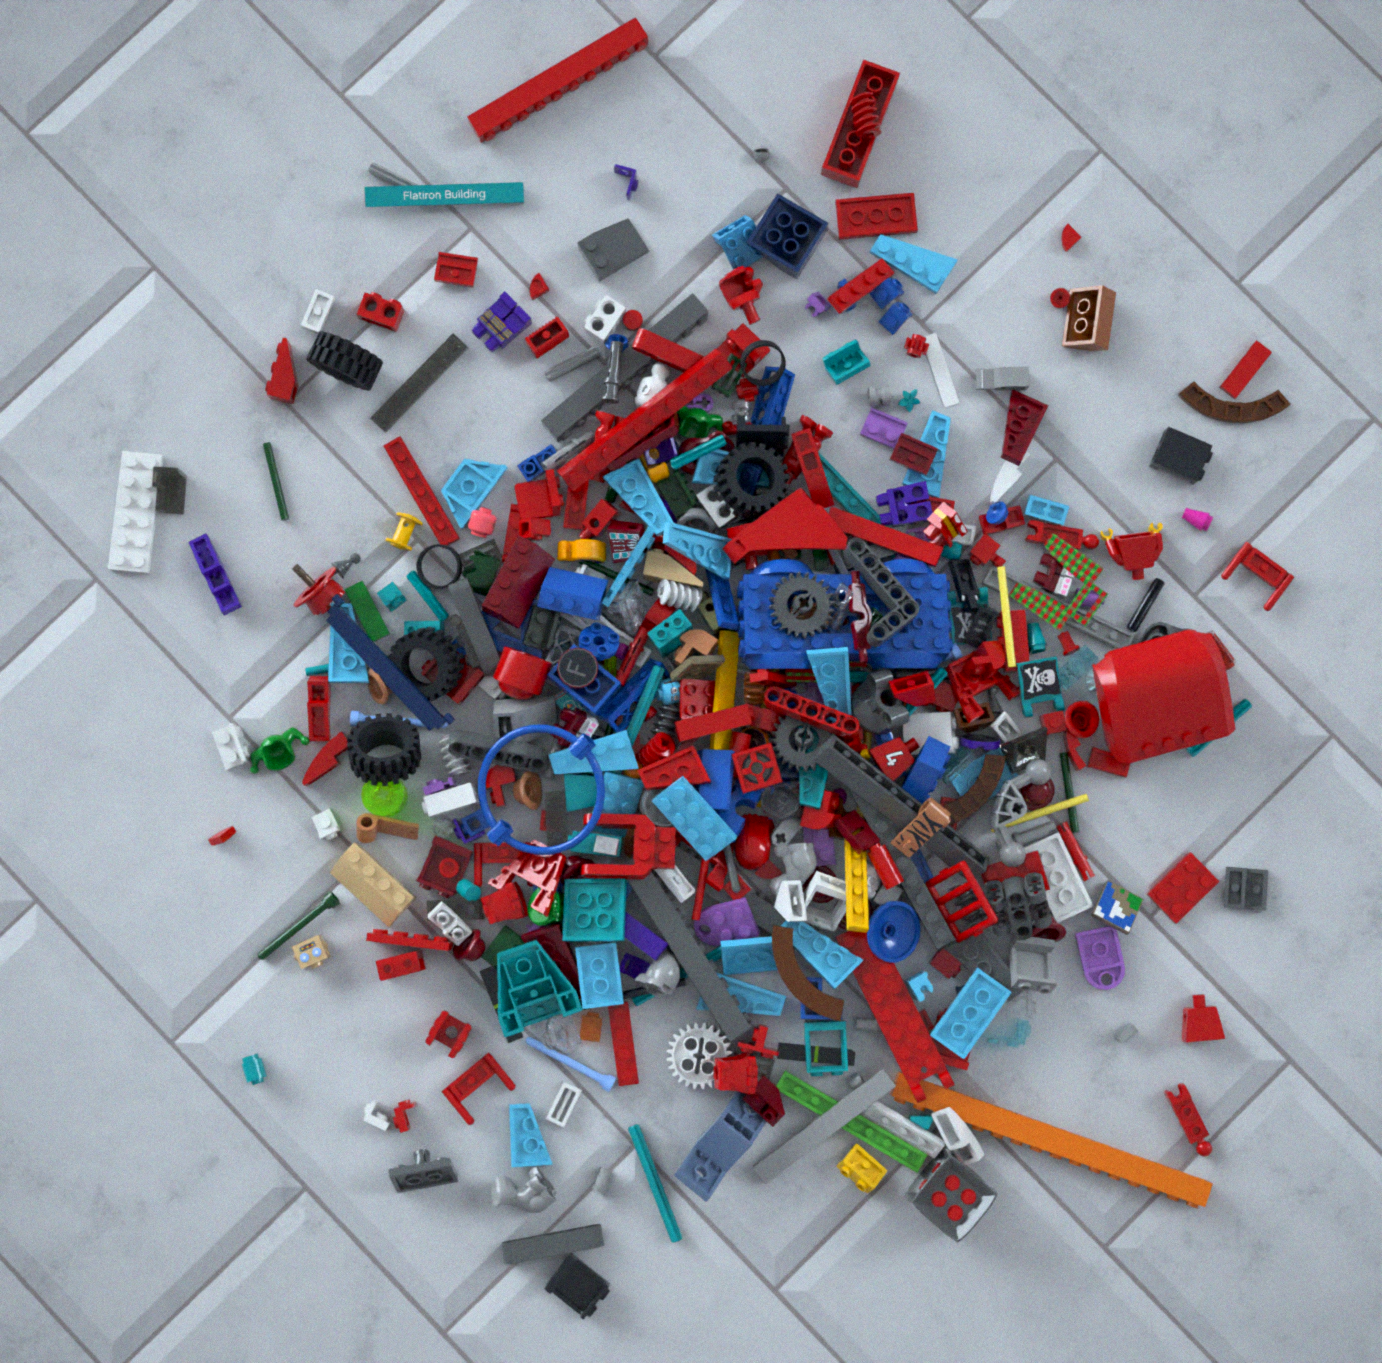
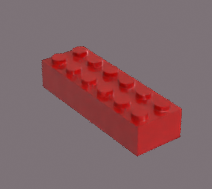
(847, 151)

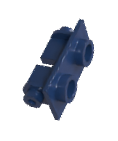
(749, 477)

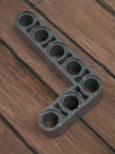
(883, 591)

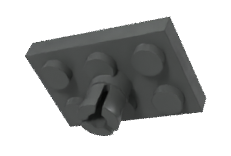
(423, 1173)

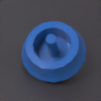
(617, 337)
(997, 513)

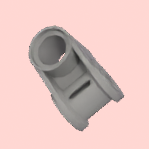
(788, 829)

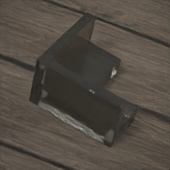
(170, 488)

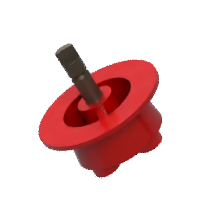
(319, 592)

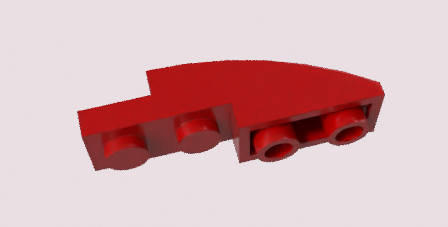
(812, 468)

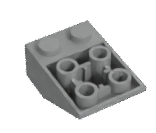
(516, 713)

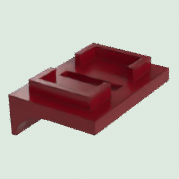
(852, 822)

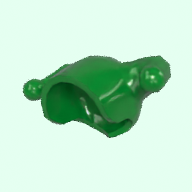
(697, 422)
(277, 750)

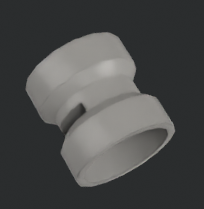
(879, 396)

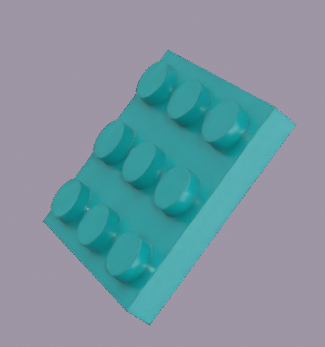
(594, 910)

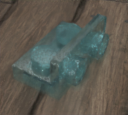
(957, 763)

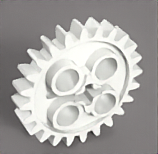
(681, 1053)

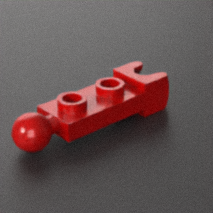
(1070, 535)
(1189, 1119)

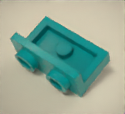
(845, 362)

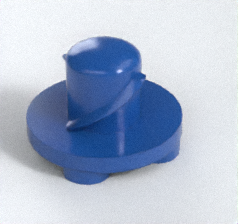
(599, 641)

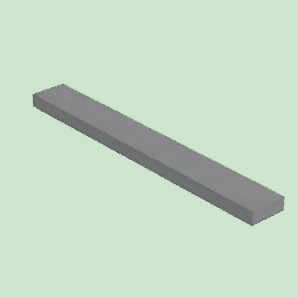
(1096, 627)
(824, 1126)

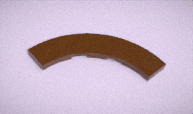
(1233, 411)
(980, 790)
(796, 980)

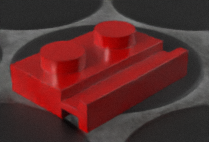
(456, 269)

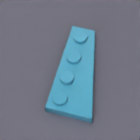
(917, 263)
(699, 547)

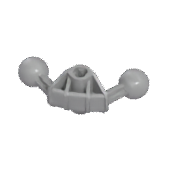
(1011, 806)

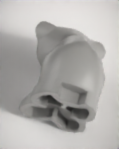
(798, 861)
(661, 976)
(531, 1197)

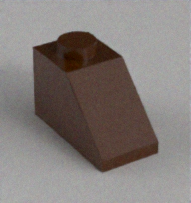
(978, 724)

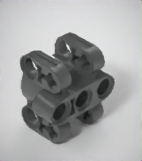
(1018, 904)

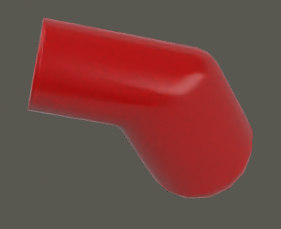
(729, 428)

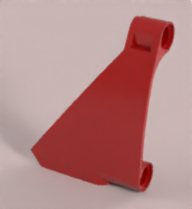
(789, 526)

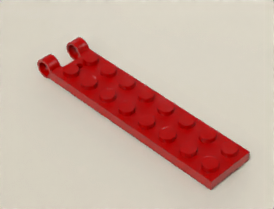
(896, 1015)

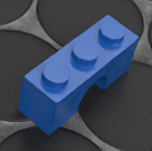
(738, 799)

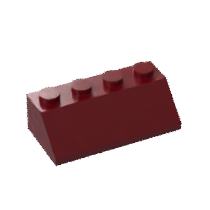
(518, 582)

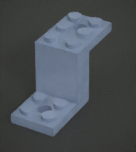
(720, 1147)

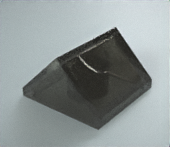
(1025, 749)

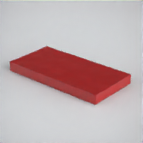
(876, 216)

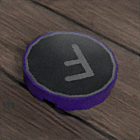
(982, 741)

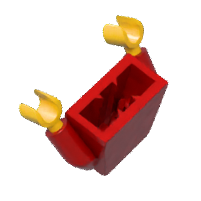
(1135, 550)

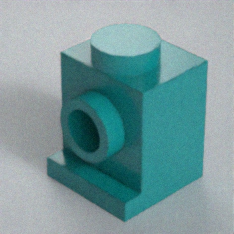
(391, 596)

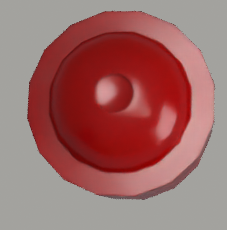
(521, 673)

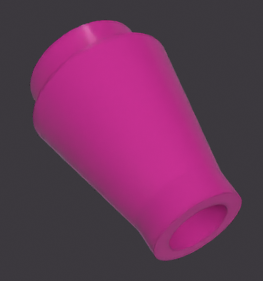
(1198, 519)

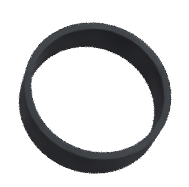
(764, 382)
(419, 565)

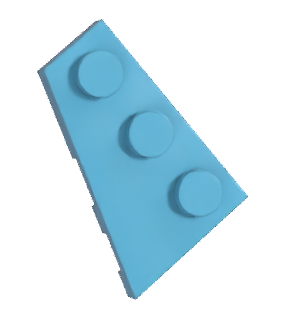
(525, 1138)

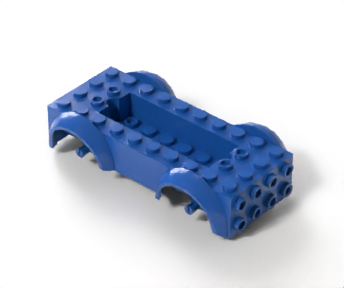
(918, 645)

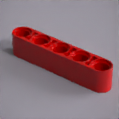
(664, 350)
(806, 704)

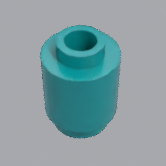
(253, 1069)

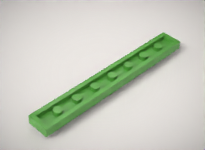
(858, 1126)

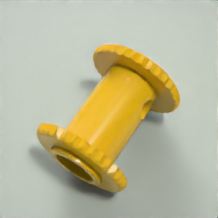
(404, 533)

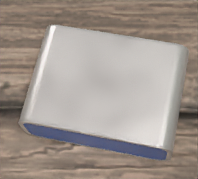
(606, 845)

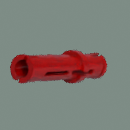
(641, 635)
(1075, 851)

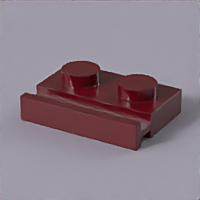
(913, 454)

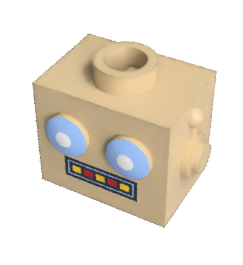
(311, 952)

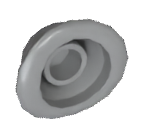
(698, 519)

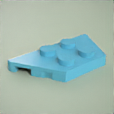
(470, 487)

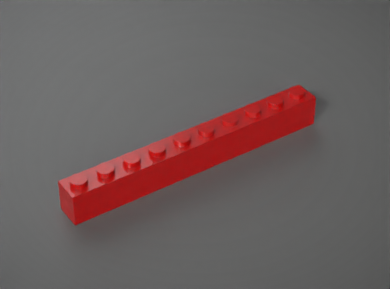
(558, 80)
(644, 419)

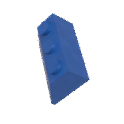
(573, 593)
(719, 769)

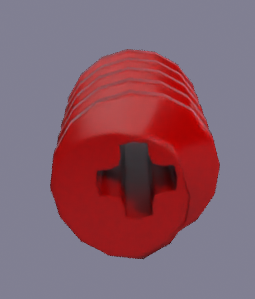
(863, 115)
(656, 749)

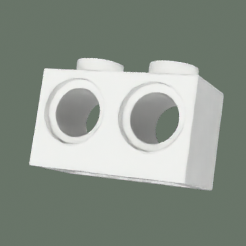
(609, 322)
(714, 508)

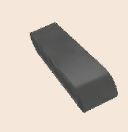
(475, 625)
(513, 754)
(552, 1244)

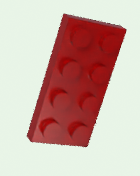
(402, 938)

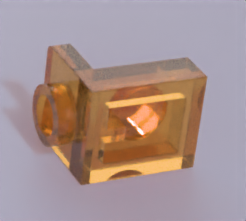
(591, 1027)

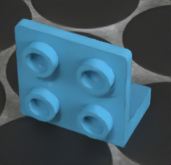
(734, 240)

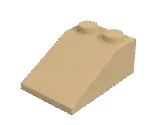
(662, 566)

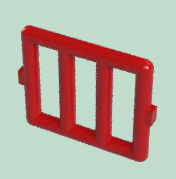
(981, 902)

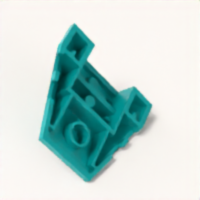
(531, 988)

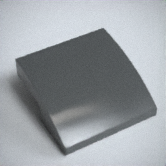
(1246, 888)

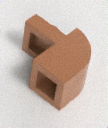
(695, 641)

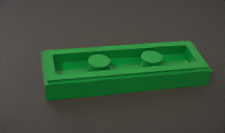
(367, 611)

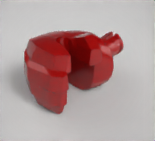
(742, 291)

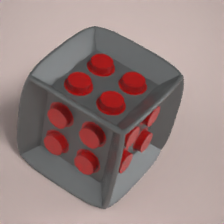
(951, 1195)

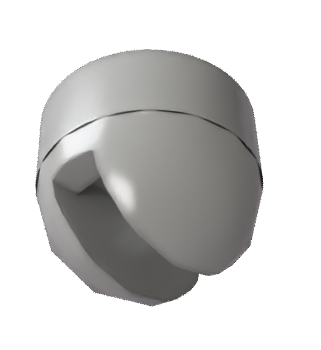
(761, 157)
(856, 1080)

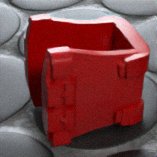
(505, 904)
(438, 1032)
(736, 1073)

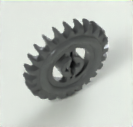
(813, 590)
(785, 750)

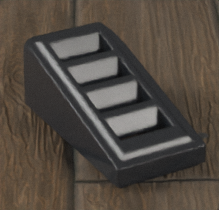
(976, 616)

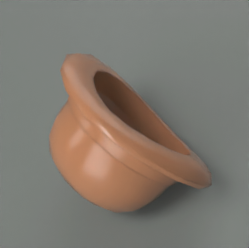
(378, 689)
(528, 790)

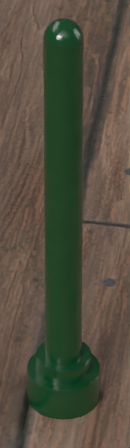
(329, 901)

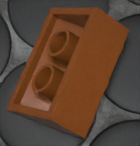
(1089, 318)

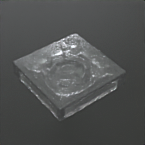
(631, 606)

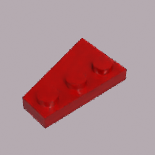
(668, 770)

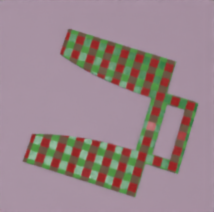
(1050, 609)

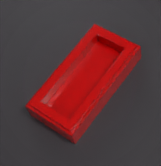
(1106, 762)

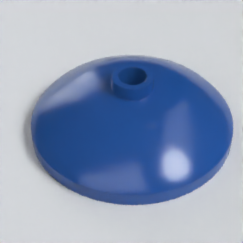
(901, 932)

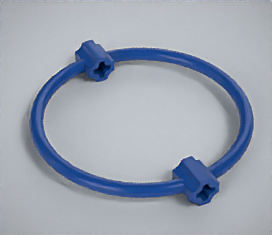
(580, 748)

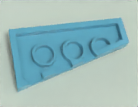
(936, 435)
(708, 463)
(639, 494)
(628, 568)
(344, 662)
(833, 678)
(611, 752)
(825, 956)
(751, 998)

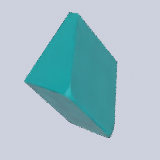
(922, 1120)

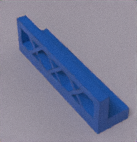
(777, 401)
(630, 692)

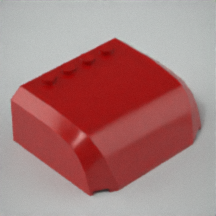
(1163, 695)

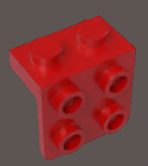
(539, 497)

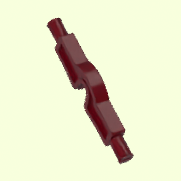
(860, 627)

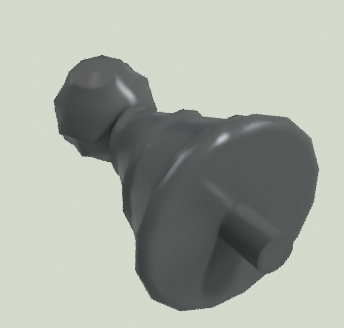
(343, 566)
(993, 702)

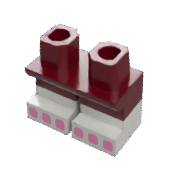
(1057, 579)
(576, 723)

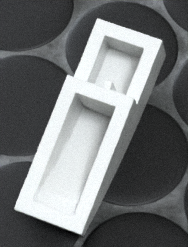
(1005, 479)
(957, 1136)

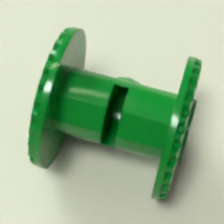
(555, 914)

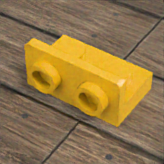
(861, 1169)

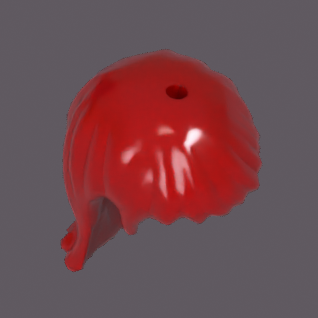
(754, 841)

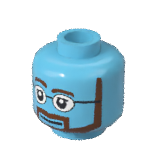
(668, 691)

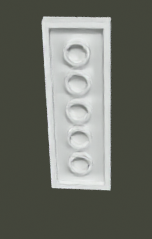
(134, 513)

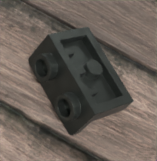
(541, 628)

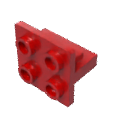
(737, 341)
(696, 697)
(758, 1036)

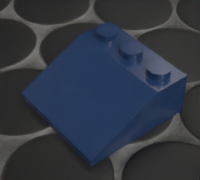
(788, 235)

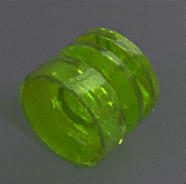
(394, 801)

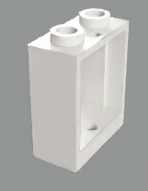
(450, 800)
(830, 886)

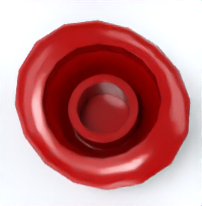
(1082, 719)

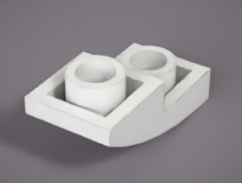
(451, 924)

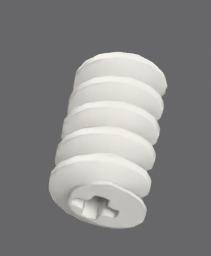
(679, 595)
(455, 763)

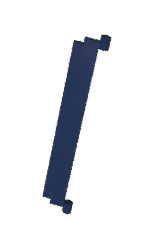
(385, 668)

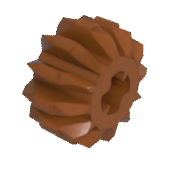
(753, 692)

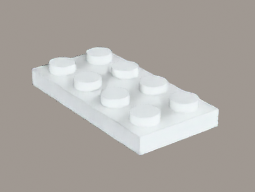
(1066, 892)

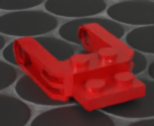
(652, 848)

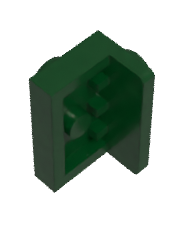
(677, 494)

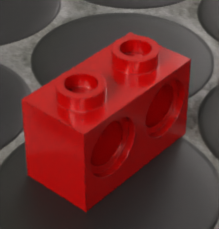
(378, 316)

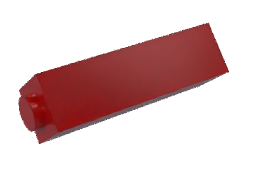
(714, 722)

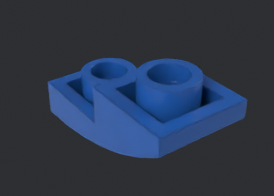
(532, 468)

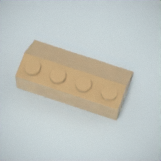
(372, 884)

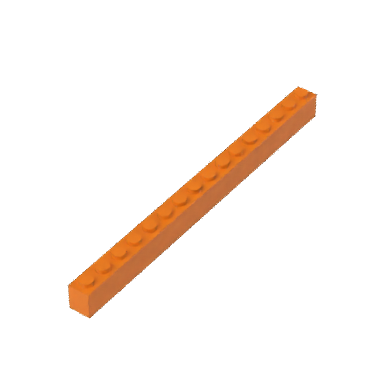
(1059, 1142)

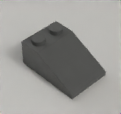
(612, 248)

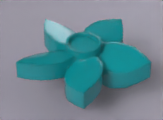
(909, 400)

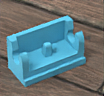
(1046, 509)
(917, 983)

